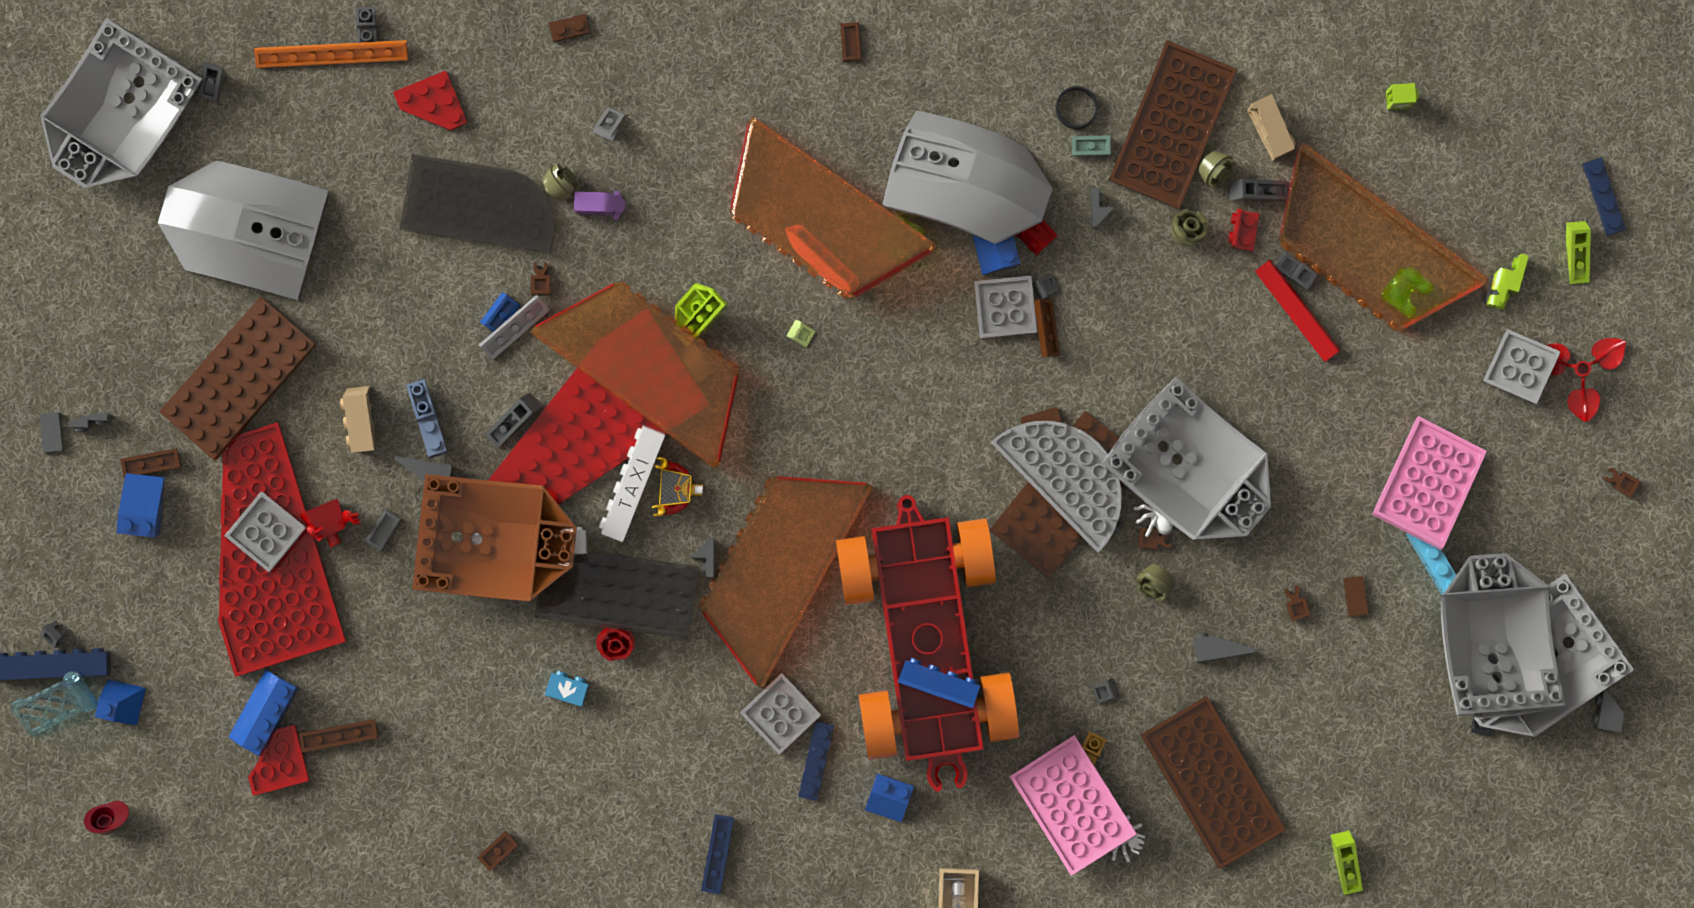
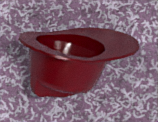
(106, 817)

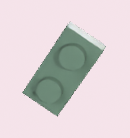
(1091, 145)

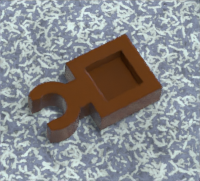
(540, 282)
(1624, 483)
(1152, 540)
(1296, 607)

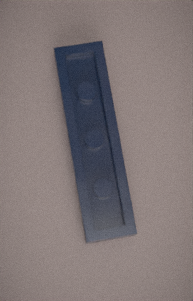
(1604, 196)
(816, 761)
(717, 854)

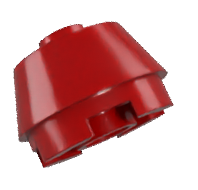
(615, 644)

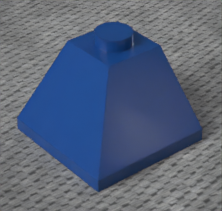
(120, 702)

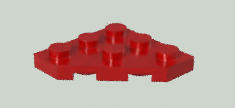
(432, 101)
(280, 763)

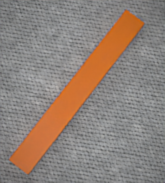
(331, 54)

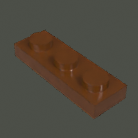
(1047, 328)
(151, 462)

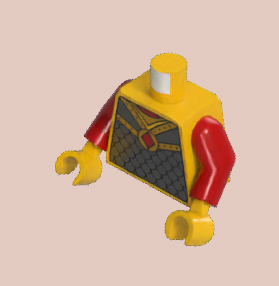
(675, 488)

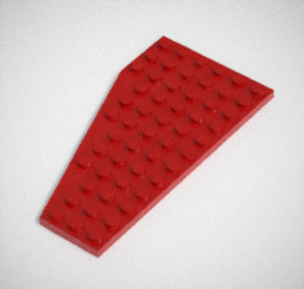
(573, 440)
(281, 611)

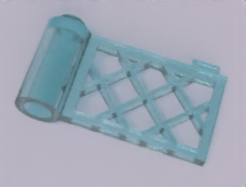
(73, 688)

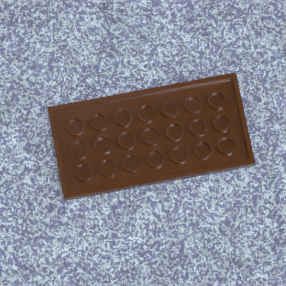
(1172, 124)
(237, 378)
(1034, 526)
(1212, 782)

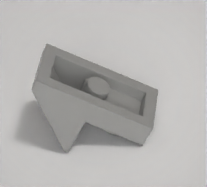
(609, 124)

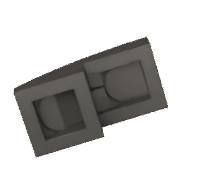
(1296, 271)

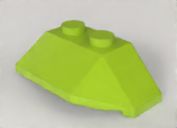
(699, 309)

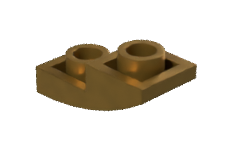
(1093, 745)

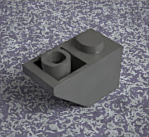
(1609, 714)

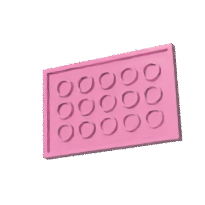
(1429, 483)
(1073, 805)

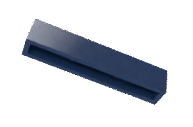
(54, 665)

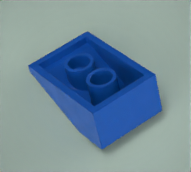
(141, 505)

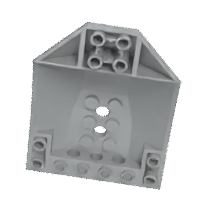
(90, 125)
(989, 193)
(211, 221)
(1222, 475)
(1505, 613)
(1583, 669)

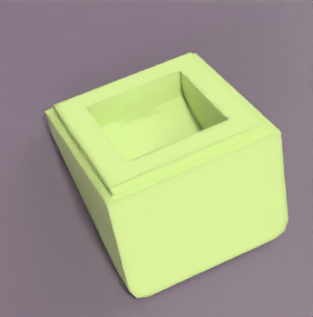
(801, 333)

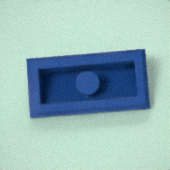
(500, 312)

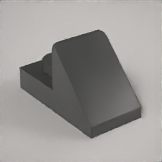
(212, 80)
(1098, 213)
(706, 551)

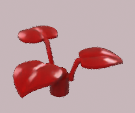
(1608, 353)

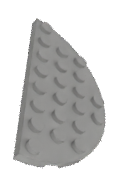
(1068, 473)

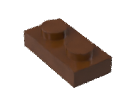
(569, 28)
(497, 851)

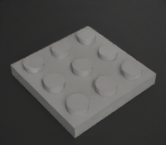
(1005, 307)
(1521, 366)
(265, 531)
(780, 713)

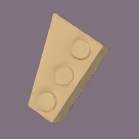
(1271, 127)
(358, 419)

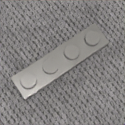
(514, 327)

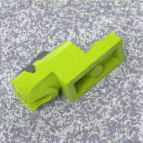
(1505, 282)

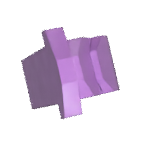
(599, 203)

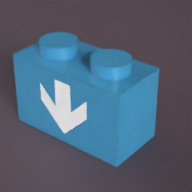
(567, 689)

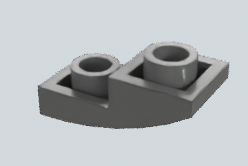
(366, 24)
(85, 422)

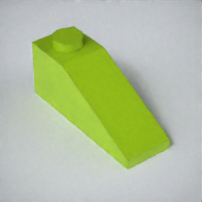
(1578, 251)
(1347, 862)

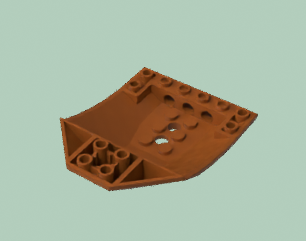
(522, 545)

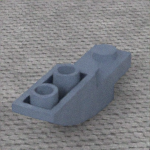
(427, 418)

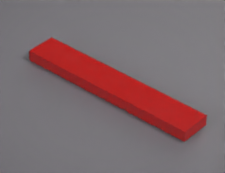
(1297, 310)

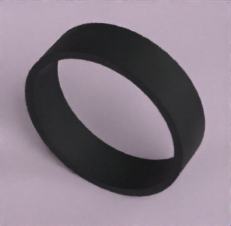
(1081, 89)

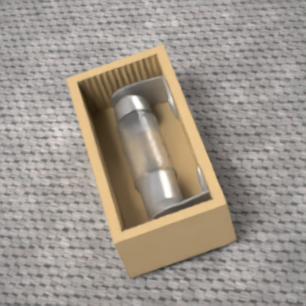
(958, 888)

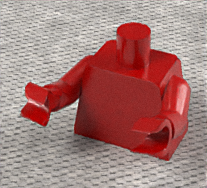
(327, 521)

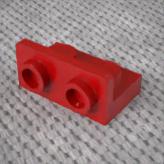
(1243, 230)
(1037, 237)

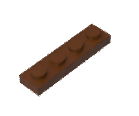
(338, 735)

